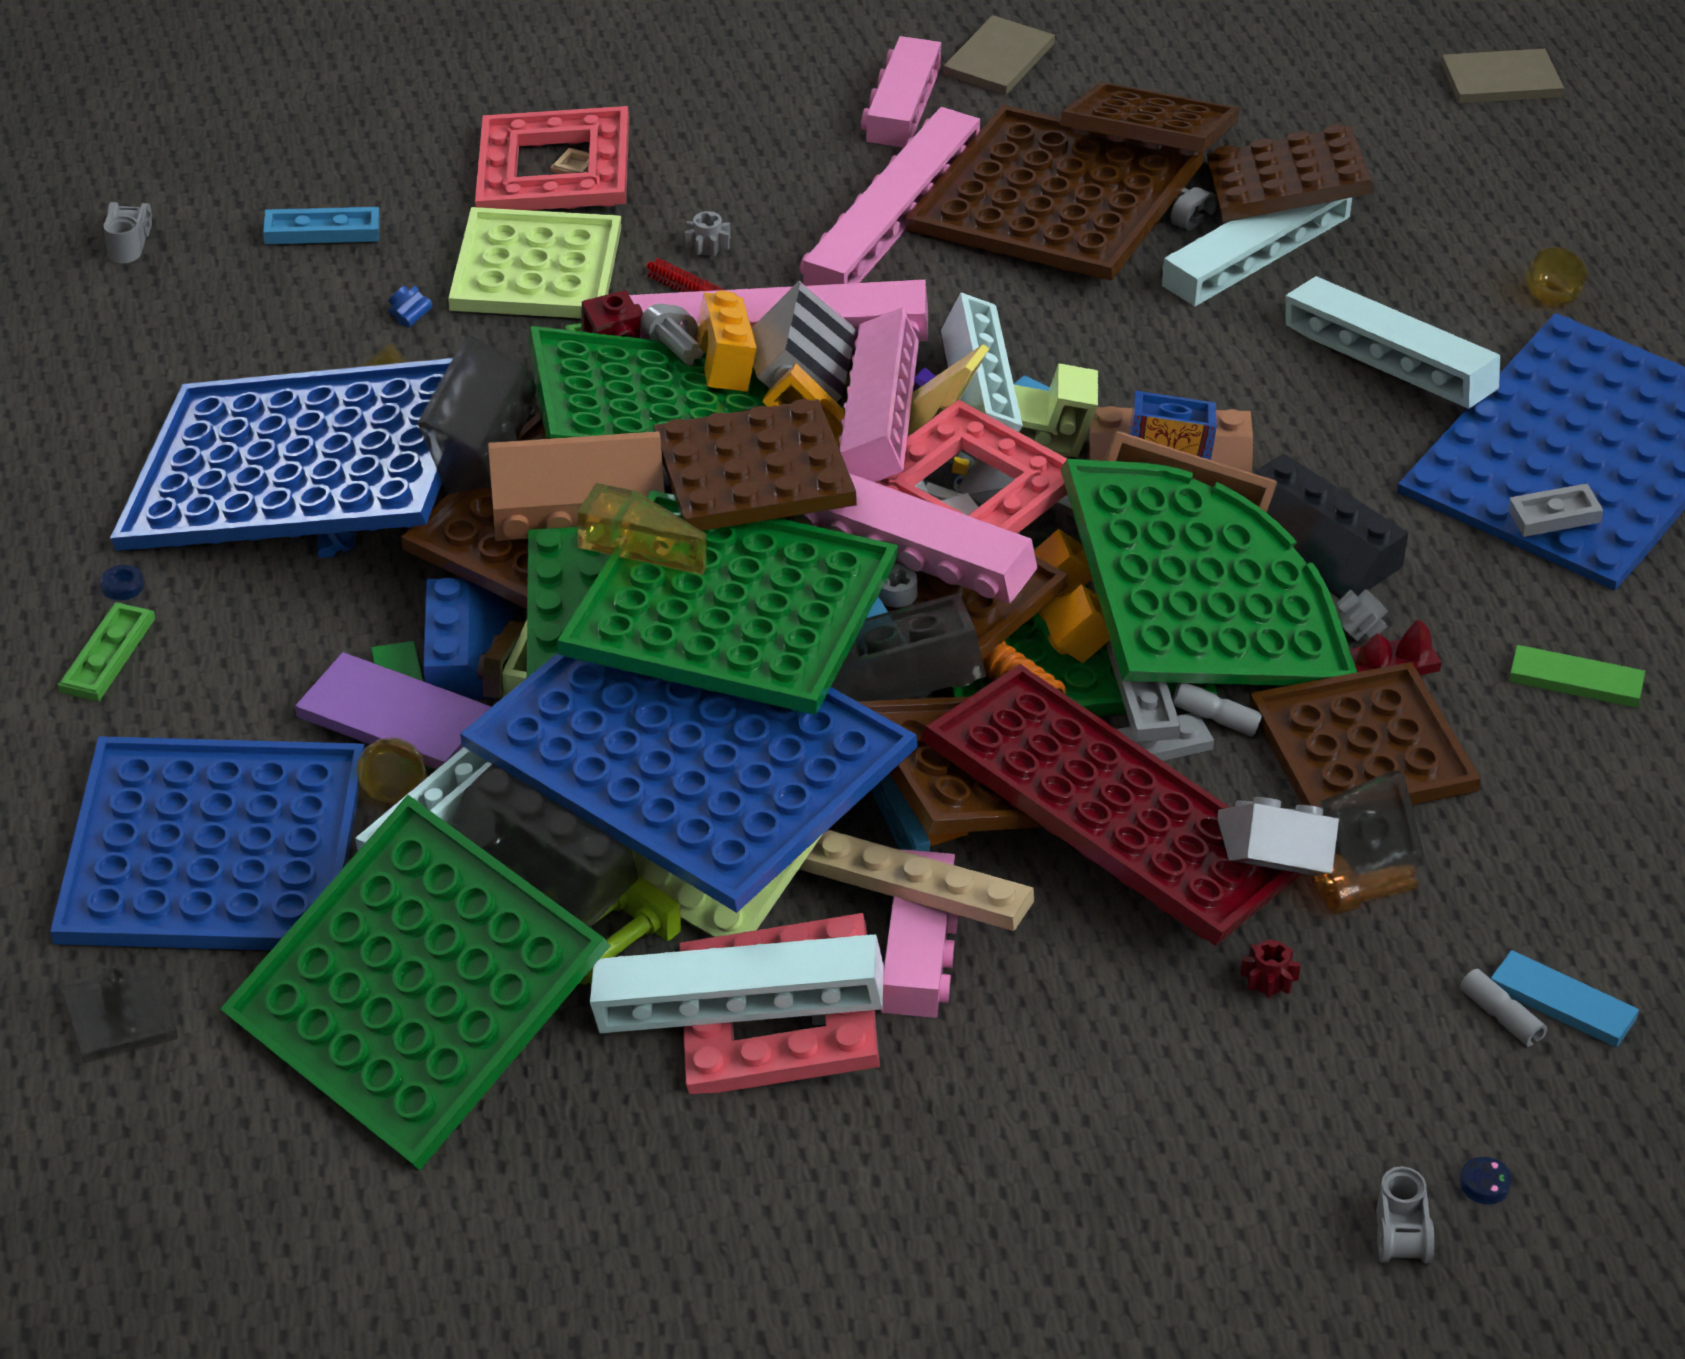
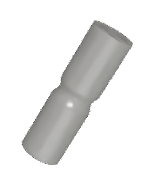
(1220, 710)
(1499, 1004)

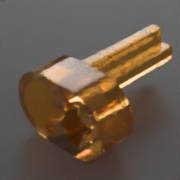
(1354, 889)

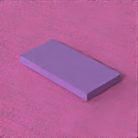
(382, 703)

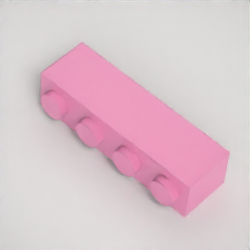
(902, 91)
(918, 954)

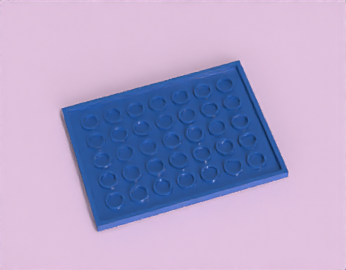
(1568, 416)
(288, 458)
(689, 773)

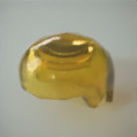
(1557, 270)
(390, 766)

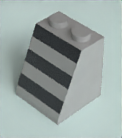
(804, 333)

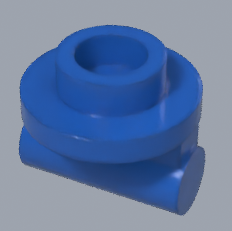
(408, 305)
(331, 543)

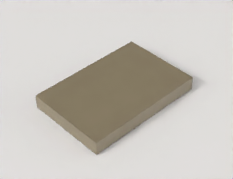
(998, 55)
(1502, 75)

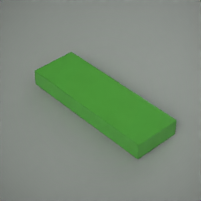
(106, 652)
(1577, 676)

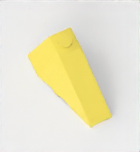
(944, 389)

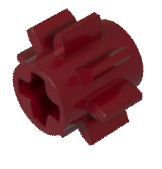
(1270, 968)

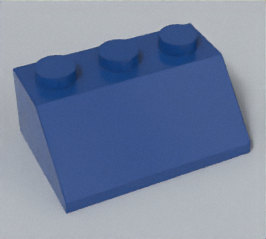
(458, 629)

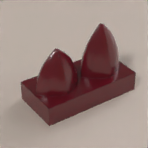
(1413, 647)

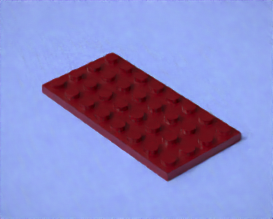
(1105, 800)

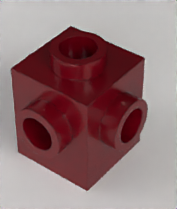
(612, 315)

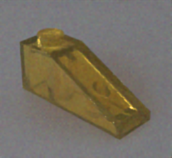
(639, 529)

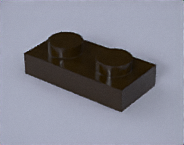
(494, 661)

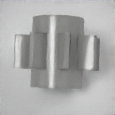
(707, 233)
(1361, 614)

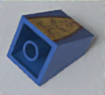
(1175, 422)

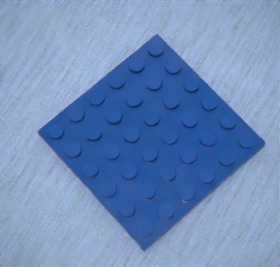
(205, 841)

